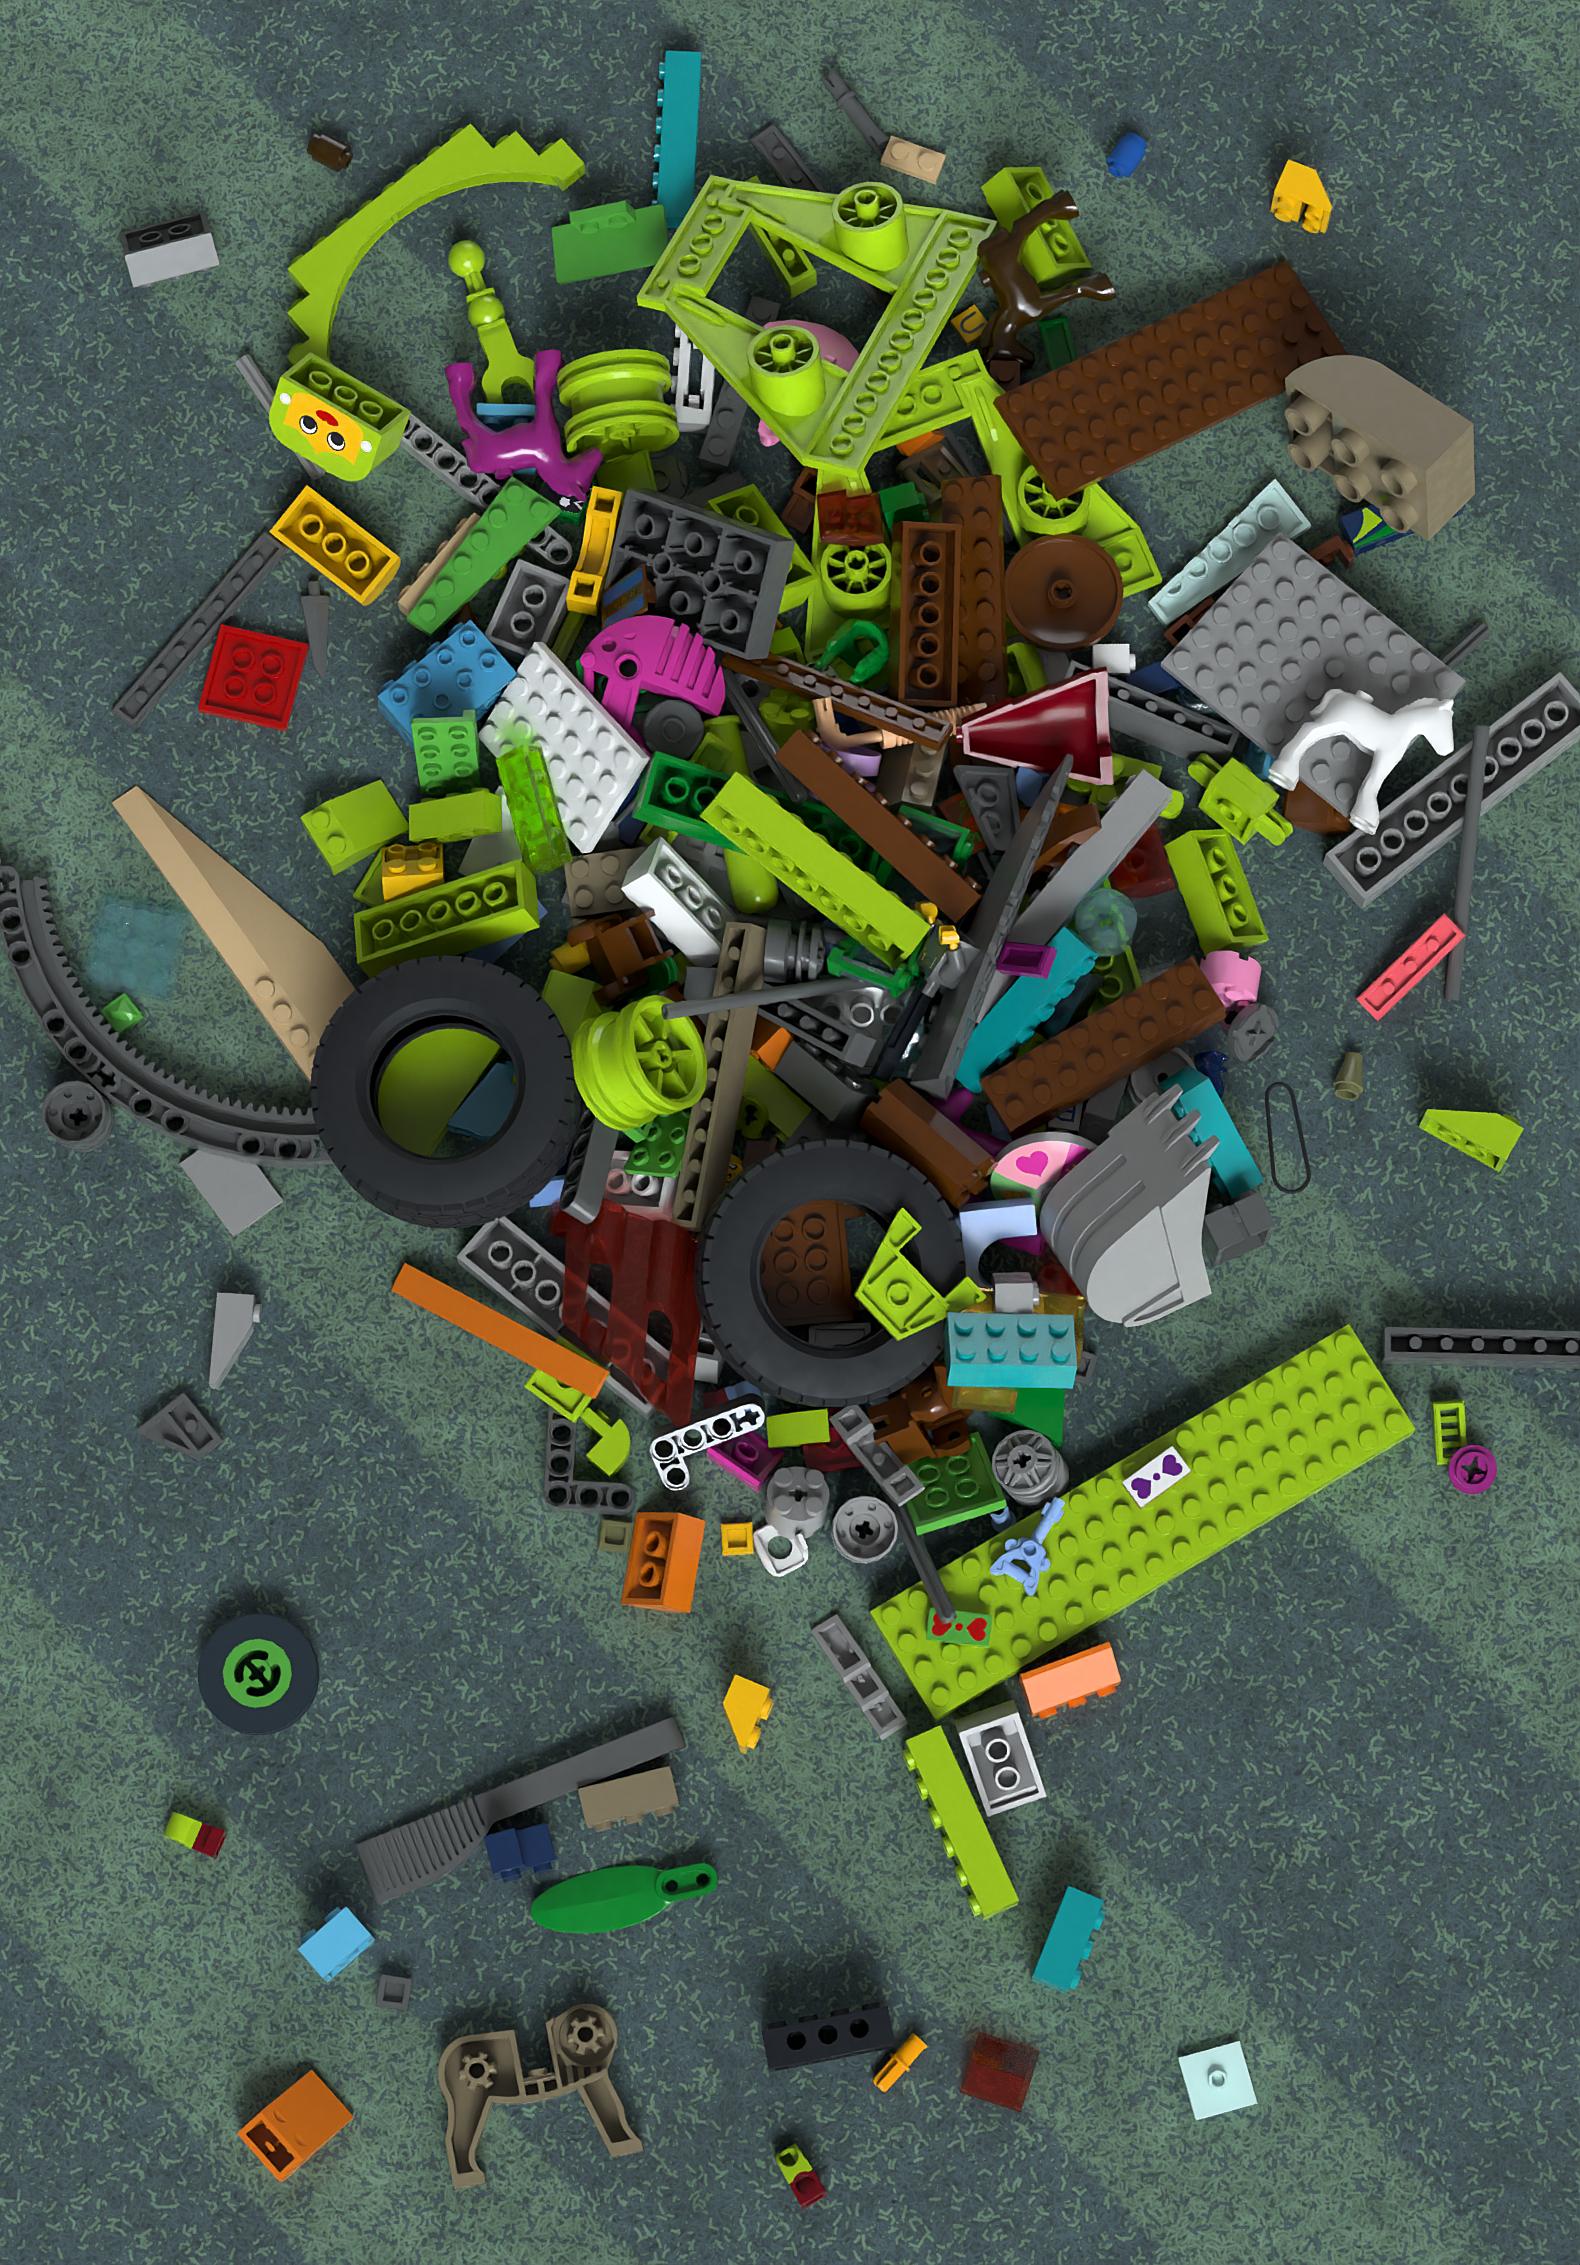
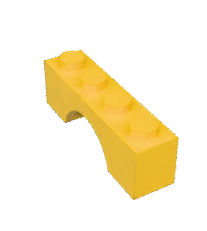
(596, 551)

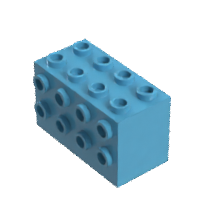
(452, 678)

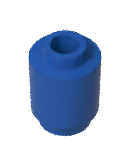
(1126, 155)

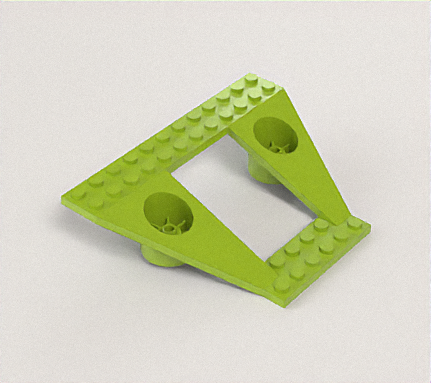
(936, 399)
(813, 406)

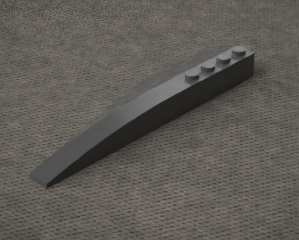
(989, 930)

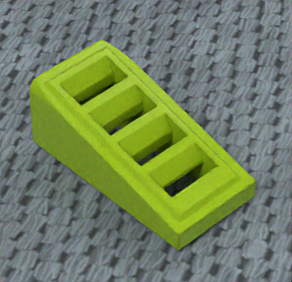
(1437, 1419)

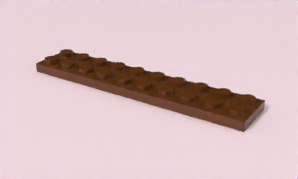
(982, 604)

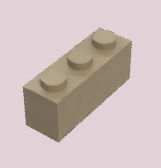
(628, 1799)

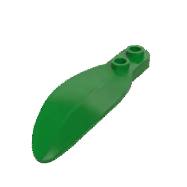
(617, 1897)

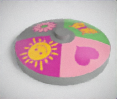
(1036, 1165)

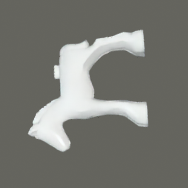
(1372, 732)

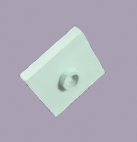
(1217, 2080)

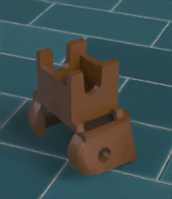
(619, 953)
(919, 1408)

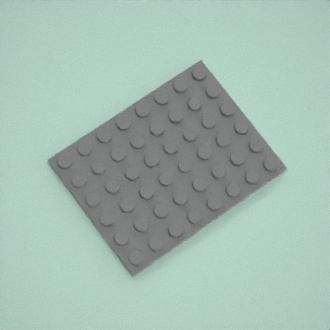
(1287, 640)

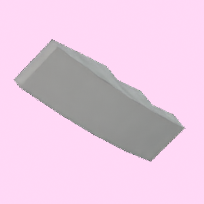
(859, 1677)

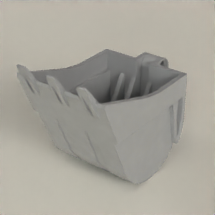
(1135, 1216)

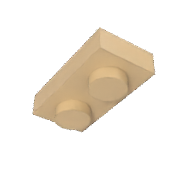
(913, 159)

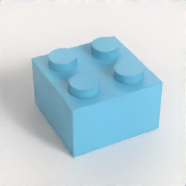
(335, 1943)

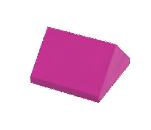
(746, 1458)

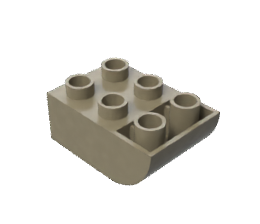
(1381, 441)

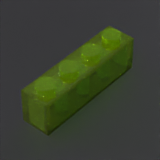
(533, 809)

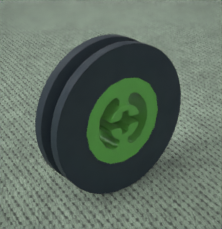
(231, 1700)

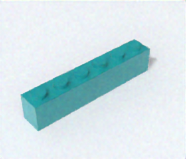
(678, 134)
(1022, 1010)

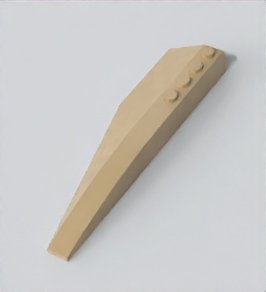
(265, 948)

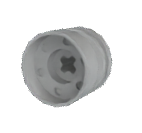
(1030, 1468)
(881, 1522)

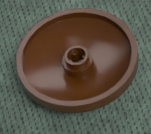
(1063, 593)

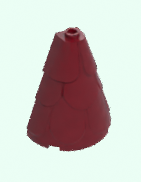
(1047, 726)

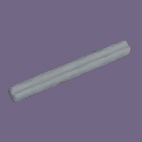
(266, 395)

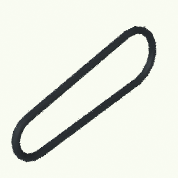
(1271, 1151)

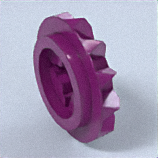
(1477, 1481)

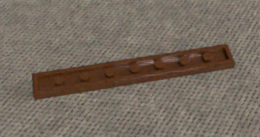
(845, 698)

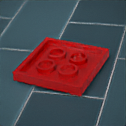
(253, 678)

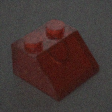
(1144, 869)

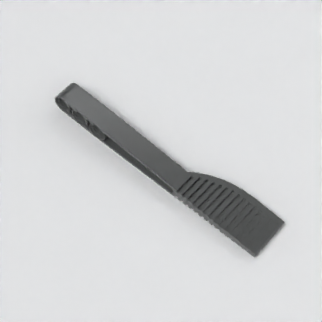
(445, 1840)

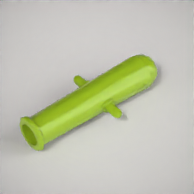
(751, 884)

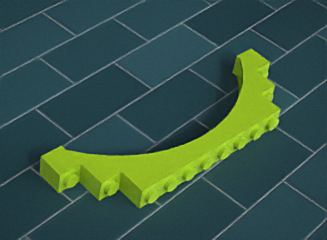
(458, 164)

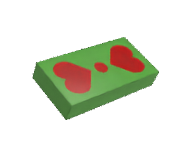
(966, 1629)

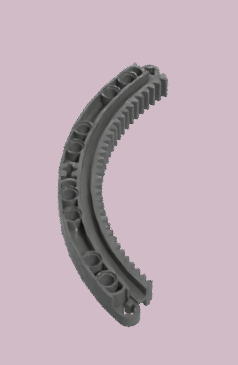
(57, 995)

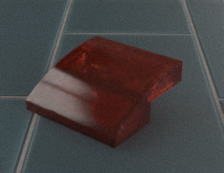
(850, 519)

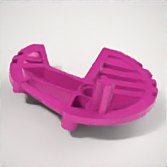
(667, 664)

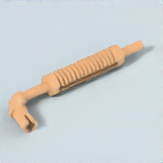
(839, 741)

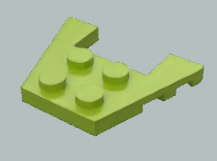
(900, 1294)

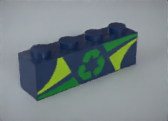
(1367, 530)

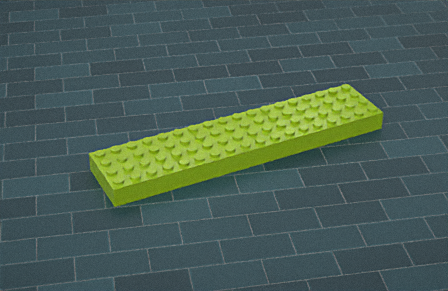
(1247, 1466)

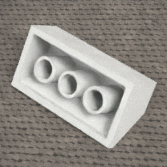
(683, 903)

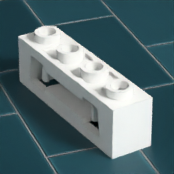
(691, 417)

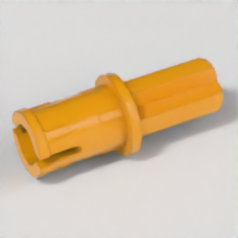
(899, 2062)

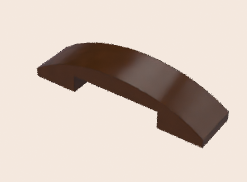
(1075, 826)

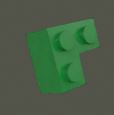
(903, 504)

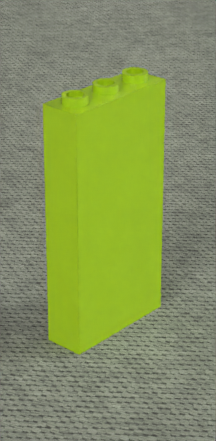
(430, 1083)

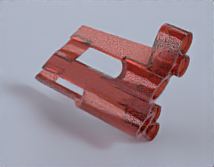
(650, 1272)

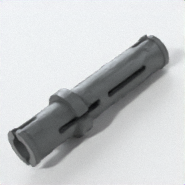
(848, 102)

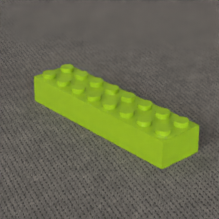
(815, 870)

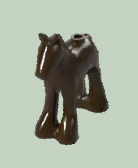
(1018, 291)

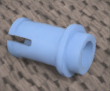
(1002, 1519)

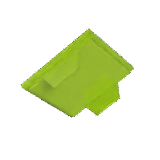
(627, 472)

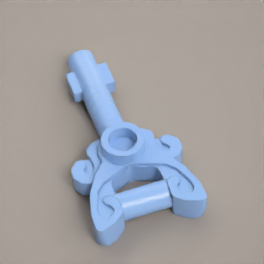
(1030, 1550)

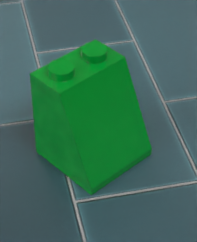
(1037, 1411)

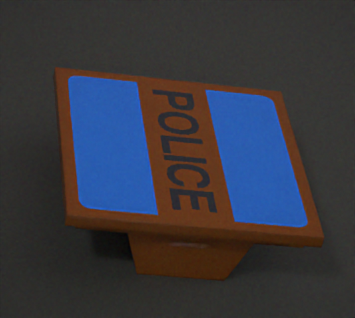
(627, 597)

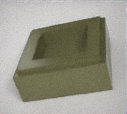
(615, 1535)

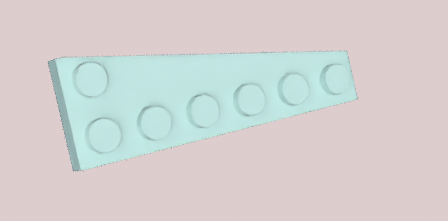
(1230, 553)

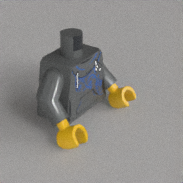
(945, 953)

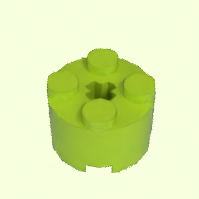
(785, 714)

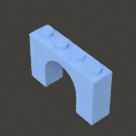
(990, 1221)

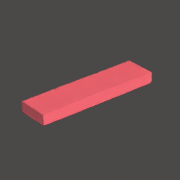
(1411, 967)

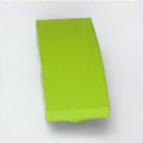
(798, 1428)

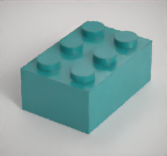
(1069, 1940)

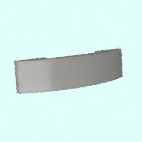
(877, 1459)

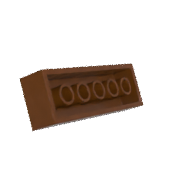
(924, 614)

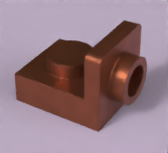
(1327, 551)

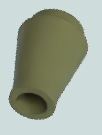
(1350, 1077)

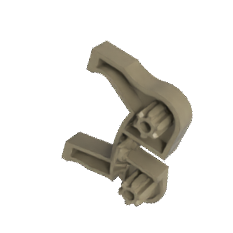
(489, 2070)

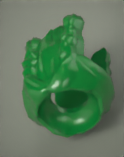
(844, 646)

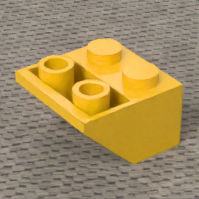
(1295, 189)
(411, 869)
(744, 1707)

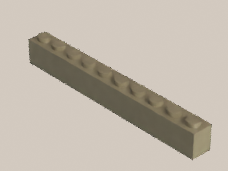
(727, 1056)

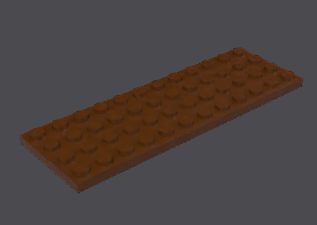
(1167, 381)

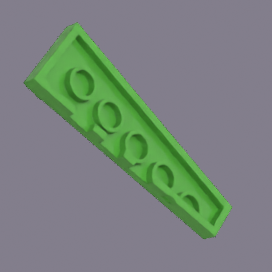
(496, 538)

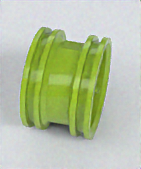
(618, 403)
(638, 1064)

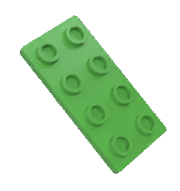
(608, 241)
(447, 753)
(663, 1147)

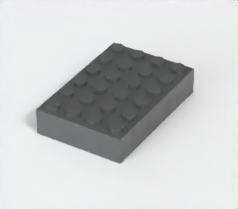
(705, 570)

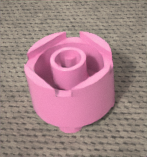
(1232, 978)

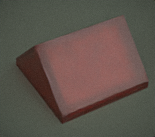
(999, 2072)

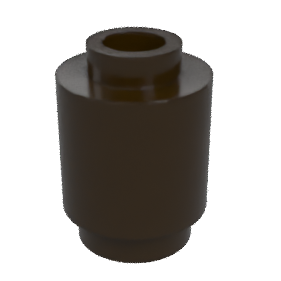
(330, 151)

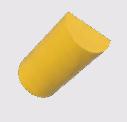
(337, 546)

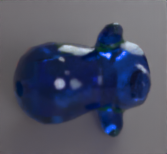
(1211, 1065)

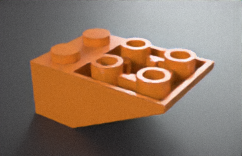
(295, 2126)

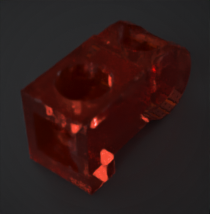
(1056, 1280)

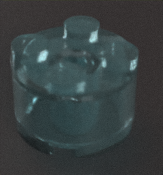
(1111, 906)

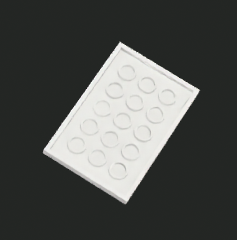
(583, 746)

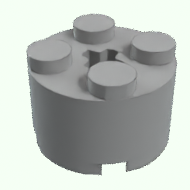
(796, 1501)

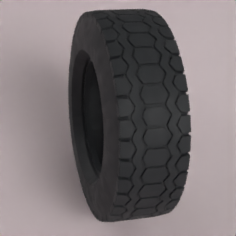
(392, 1013)
(730, 1259)

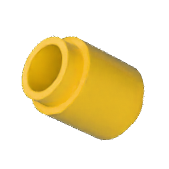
(570, 959)

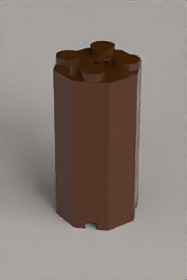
(928, 1142)

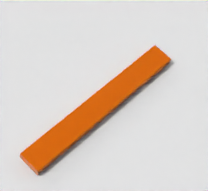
(500, 1331)

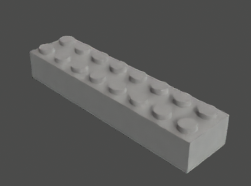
(534, 1287)

